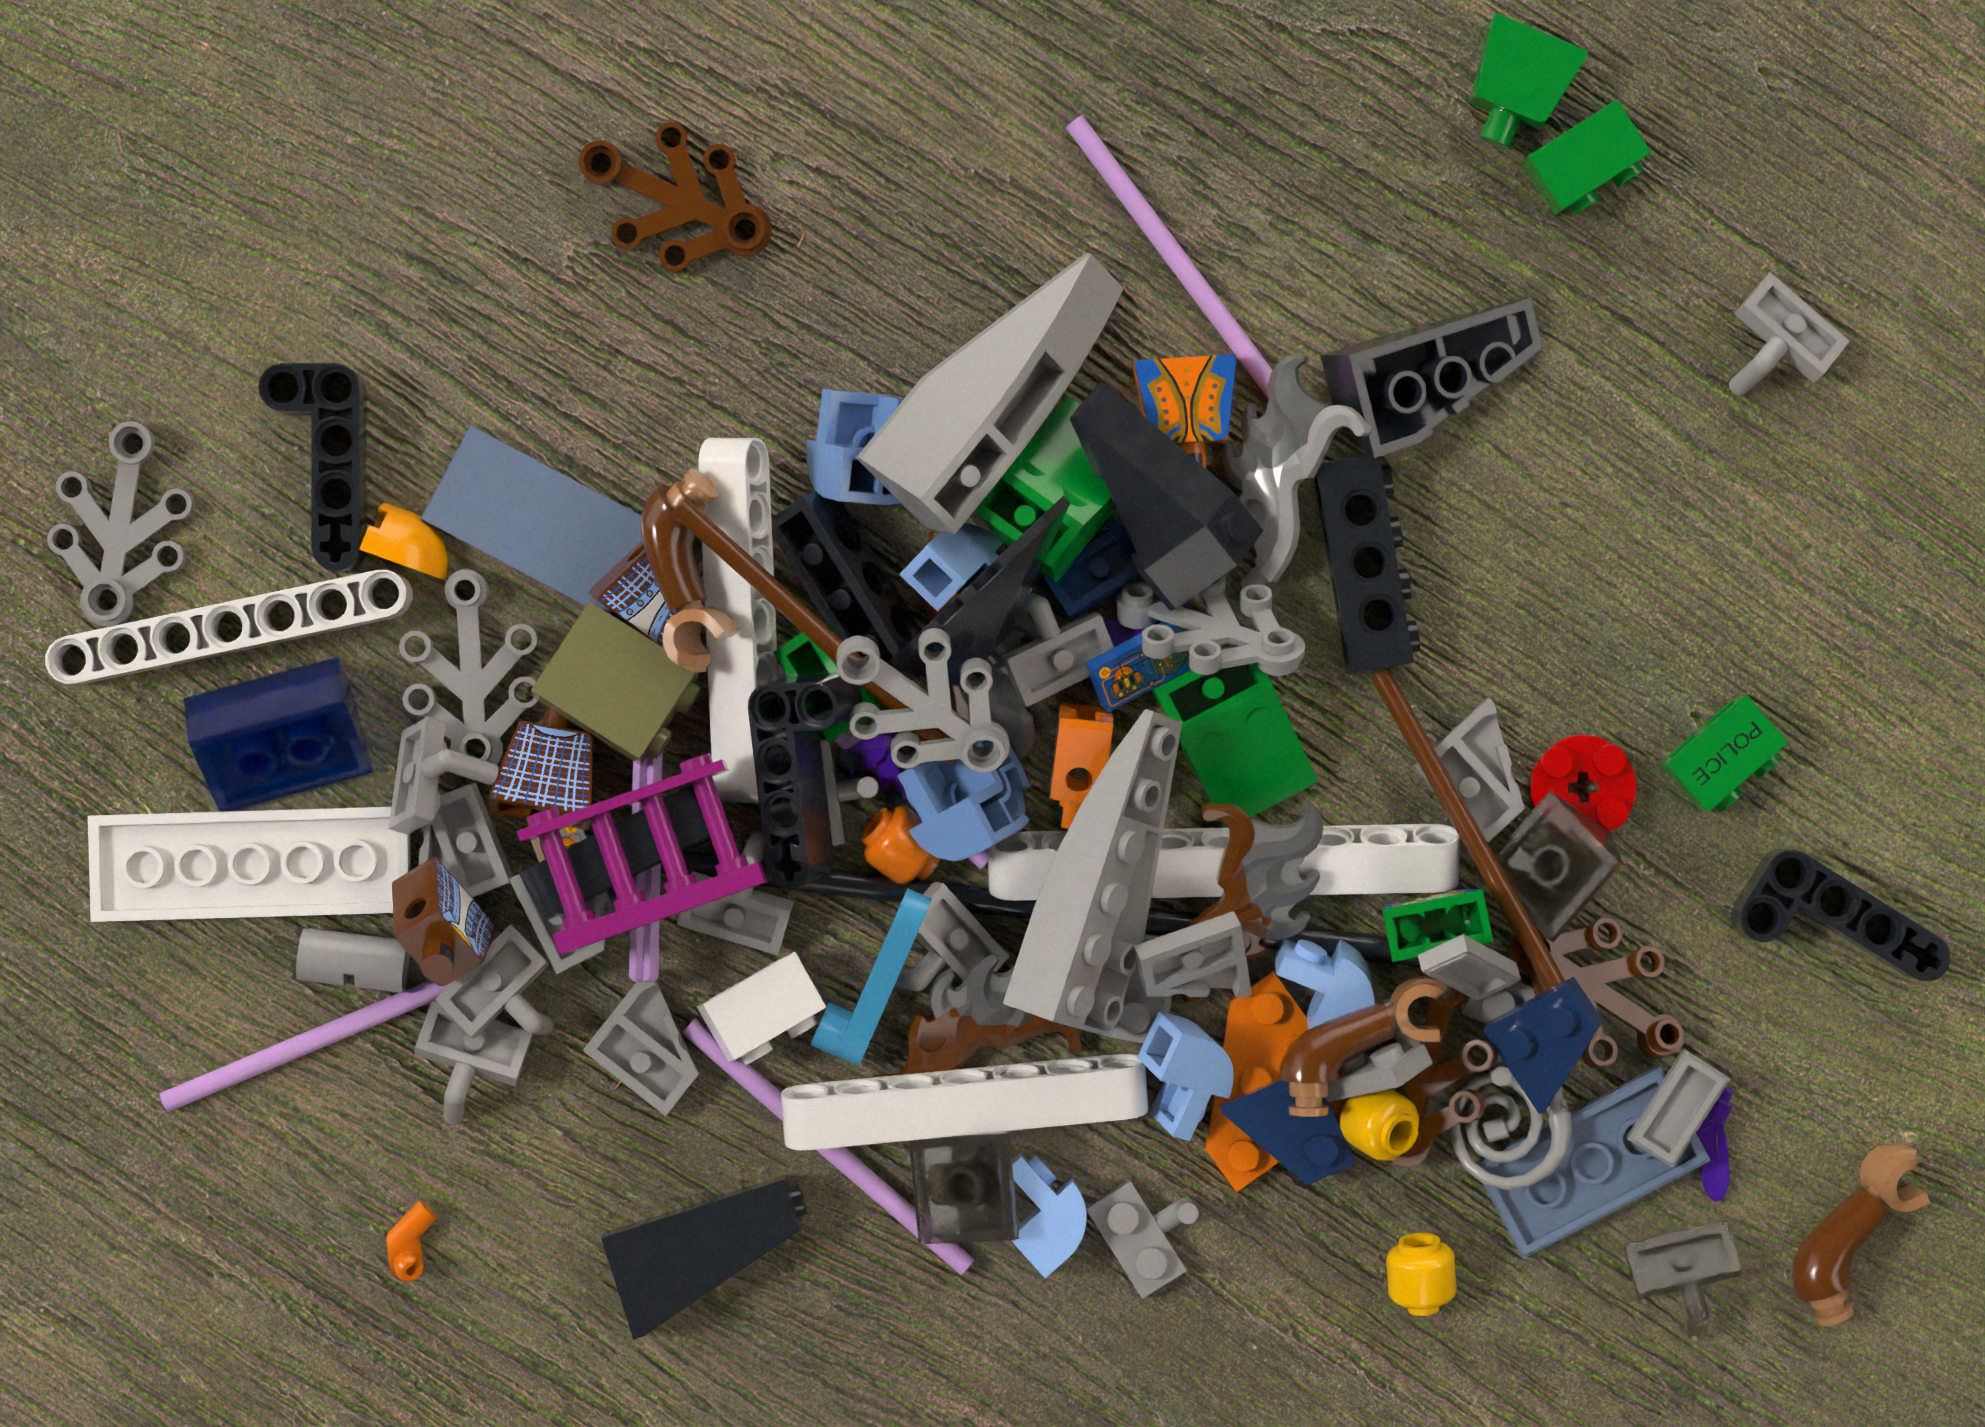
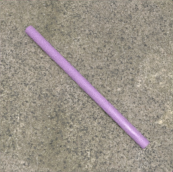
(1171, 252)
(300, 1045)
(839, 1157)

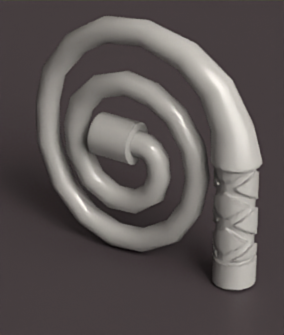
(1498, 1129)

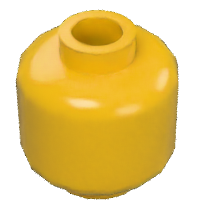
(1380, 1124)
(1421, 1273)

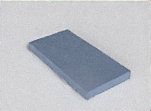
(532, 516)
(1595, 1175)

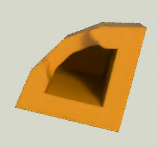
(406, 541)

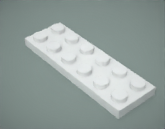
(244, 864)

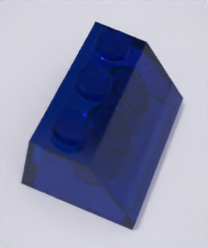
(277, 735)

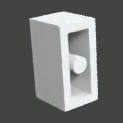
(762, 1008)

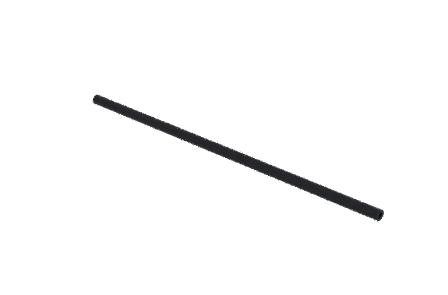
(979, 900)

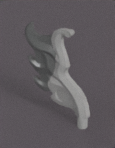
(1277, 457)

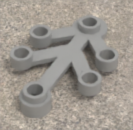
(118, 533)
(1271, 647)
(471, 682)
(926, 708)

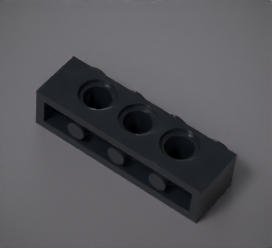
(844, 575)
(1362, 646)

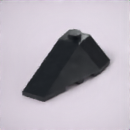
(1429, 372)
(1175, 511)
(990, 605)

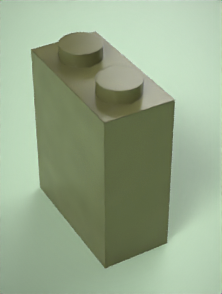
(616, 685)

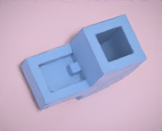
(951, 563)
(1340, 981)
(1190, 1071)
(1057, 1223)

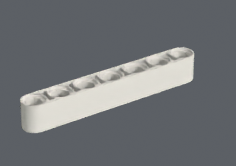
(203, 627)
(747, 659)
(964, 1101)

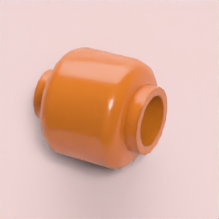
(892, 847)

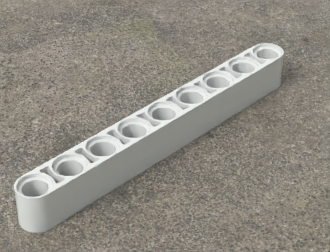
(1348, 859)

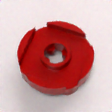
(1603, 764)

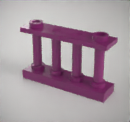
(632, 907)

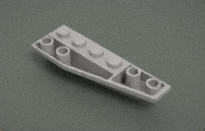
(990, 398)
(1100, 888)

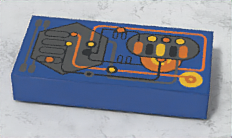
(1128, 673)

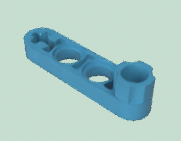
(848, 1032)

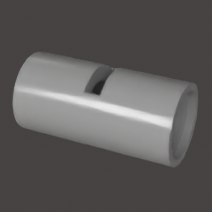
(351, 957)

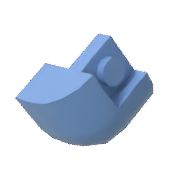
(844, 429)
(963, 807)

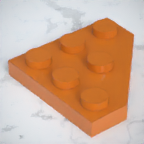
(1256, 1040)

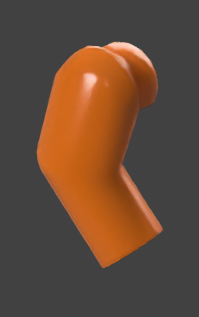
(404, 1242)

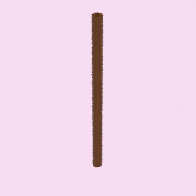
(782, 599)
(1467, 829)

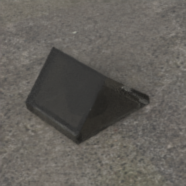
(1557, 863)
(964, 1188)

